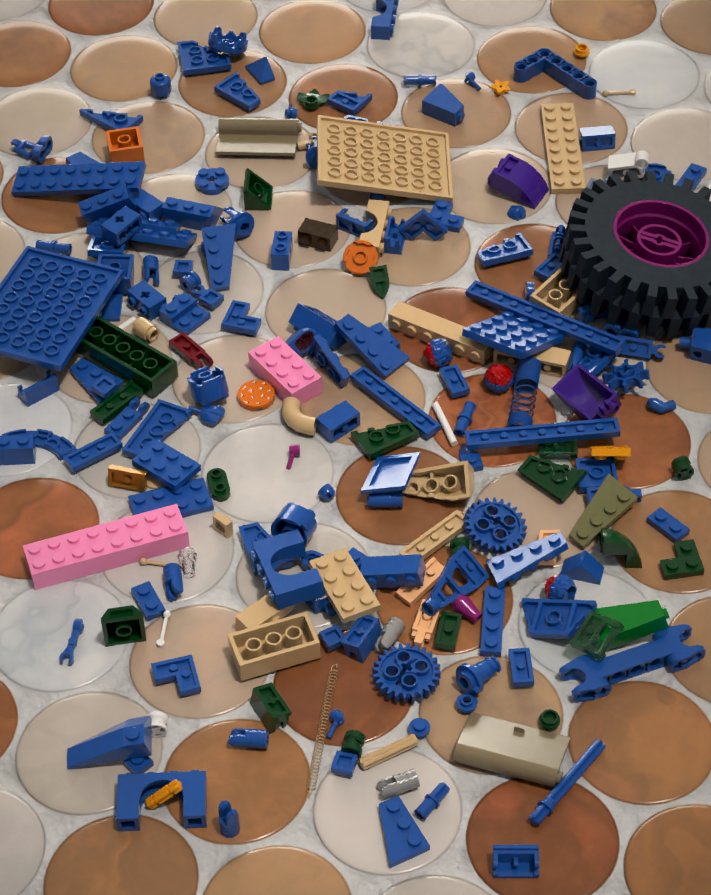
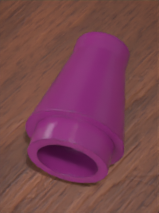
(465, 606)

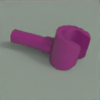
(294, 450)

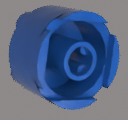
(208, 385)
(295, 517)

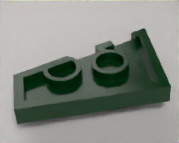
(552, 477)

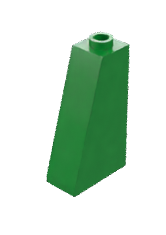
(638, 621)

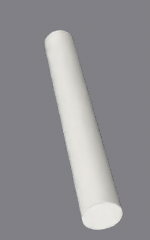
(444, 423)

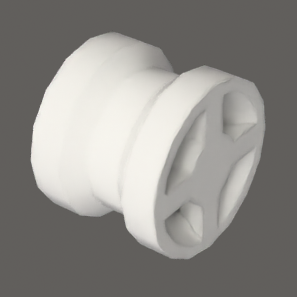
(158, 723)

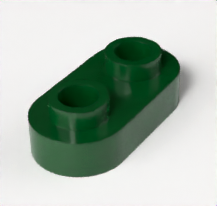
(218, 484)

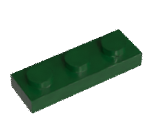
(116, 402)

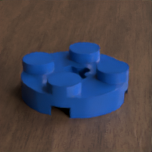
(217, 175)

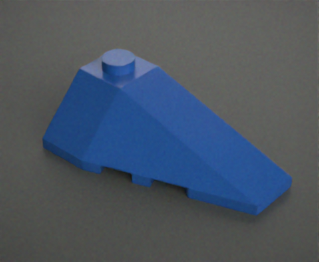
(119, 743)

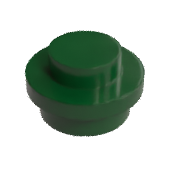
(549, 719)

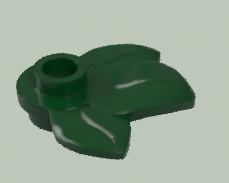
(312, 99)

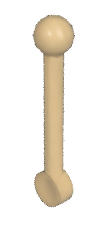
(631, 92)
(143, 561)

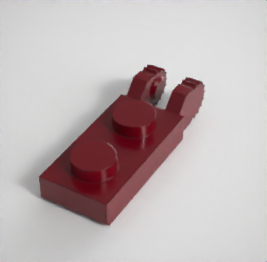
(190, 350)

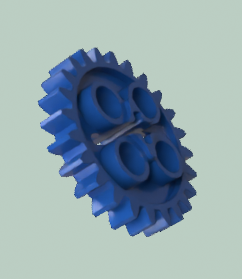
(494, 526)
(412, 670)

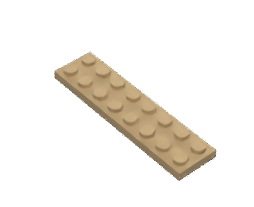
(562, 148)

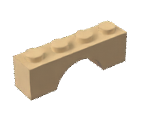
(379, 212)

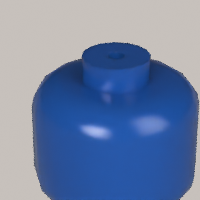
(516, 212)

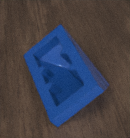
(261, 71)
(112, 309)

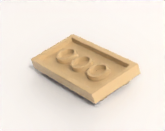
(345, 585)

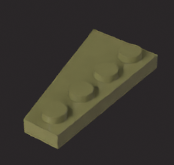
(603, 510)

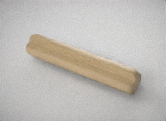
(388, 751)

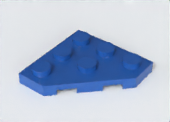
(201, 59)

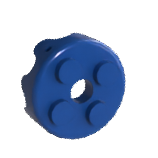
(228, 42)

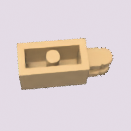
(260, 613)

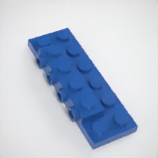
(154, 232)

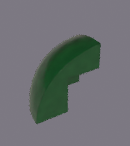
(616, 543)

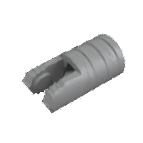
(389, 634)
(399, 783)

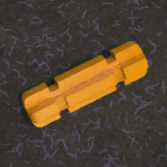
(163, 794)

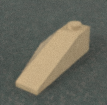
(443, 482)

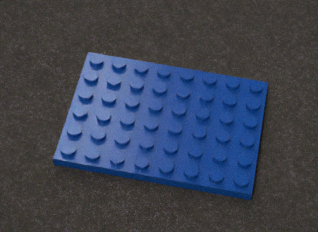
(51, 305)

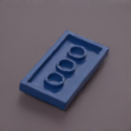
(191, 499)

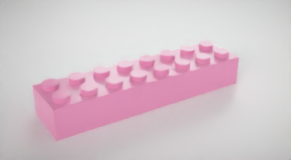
(106, 546)

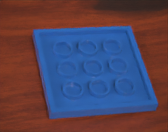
(513, 335)

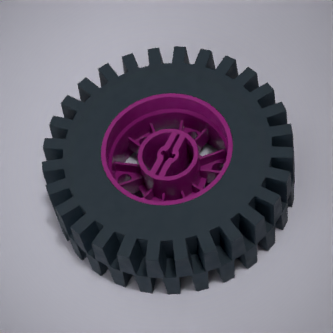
(642, 252)

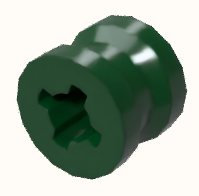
(682, 468)

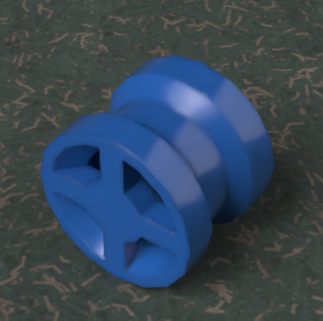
(190, 281)

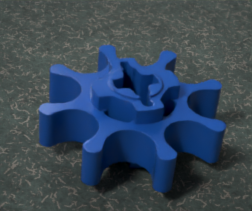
(626, 376)

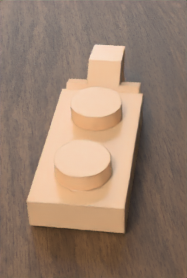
(424, 626)

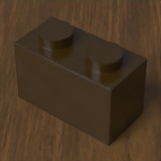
(318, 234)

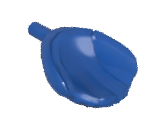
(209, 414)

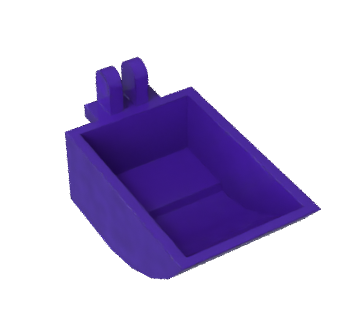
(518, 181)
(586, 395)

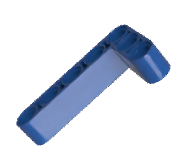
(558, 68)

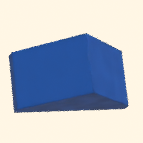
(583, 568)

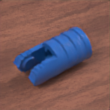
(151, 269)
(386, 500)
(173, 580)
(249, 738)
(228, 820)

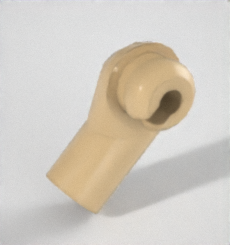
(302, 145)

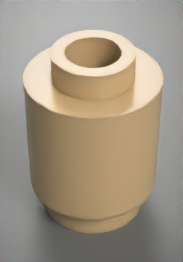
(145, 329)

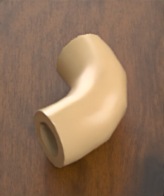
(296, 419)

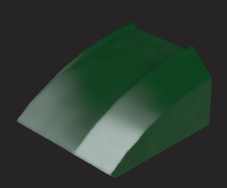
(123, 625)

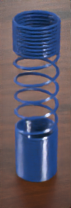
(525, 381)

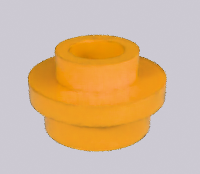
(581, 50)

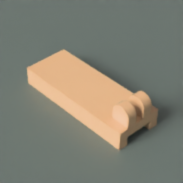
(411, 595)

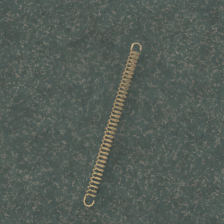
(321, 731)

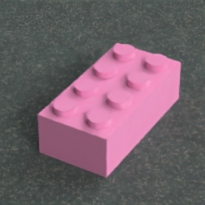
(285, 370)

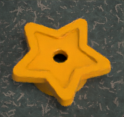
(500, 88)

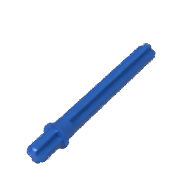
(548, 804)

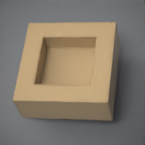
(223, 524)

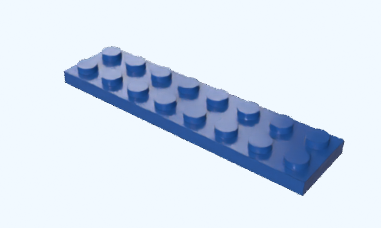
(77, 178)

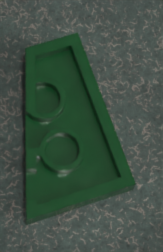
(383, 440)

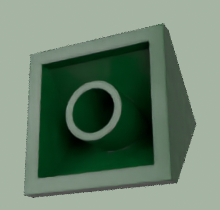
(256, 192)

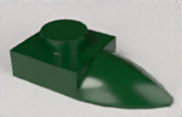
(380, 279)

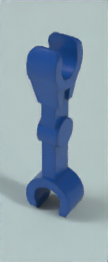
(78, 628)

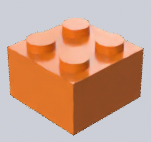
(125, 145)

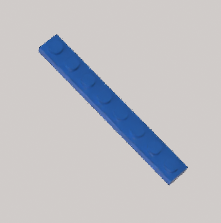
(542, 433)

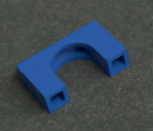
(285, 589)
(135, 788)

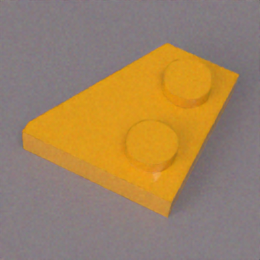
(619, 453)

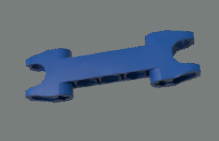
(663, 651)

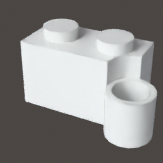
(628, 162)

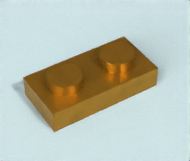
(127, 478)

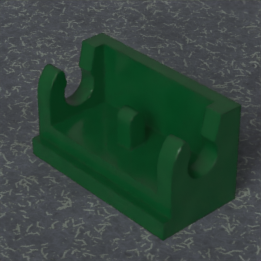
(270, 706)

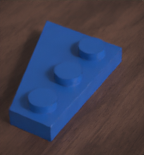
(238, 92)

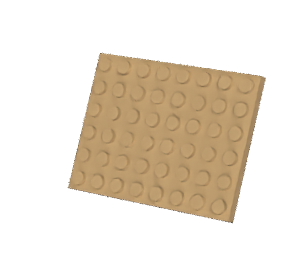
(383, 159)

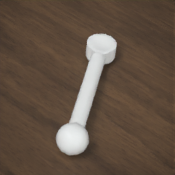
(160, 642)

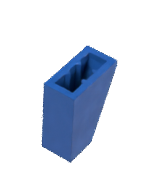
(443, 106)

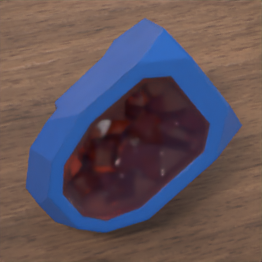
(301, 340)

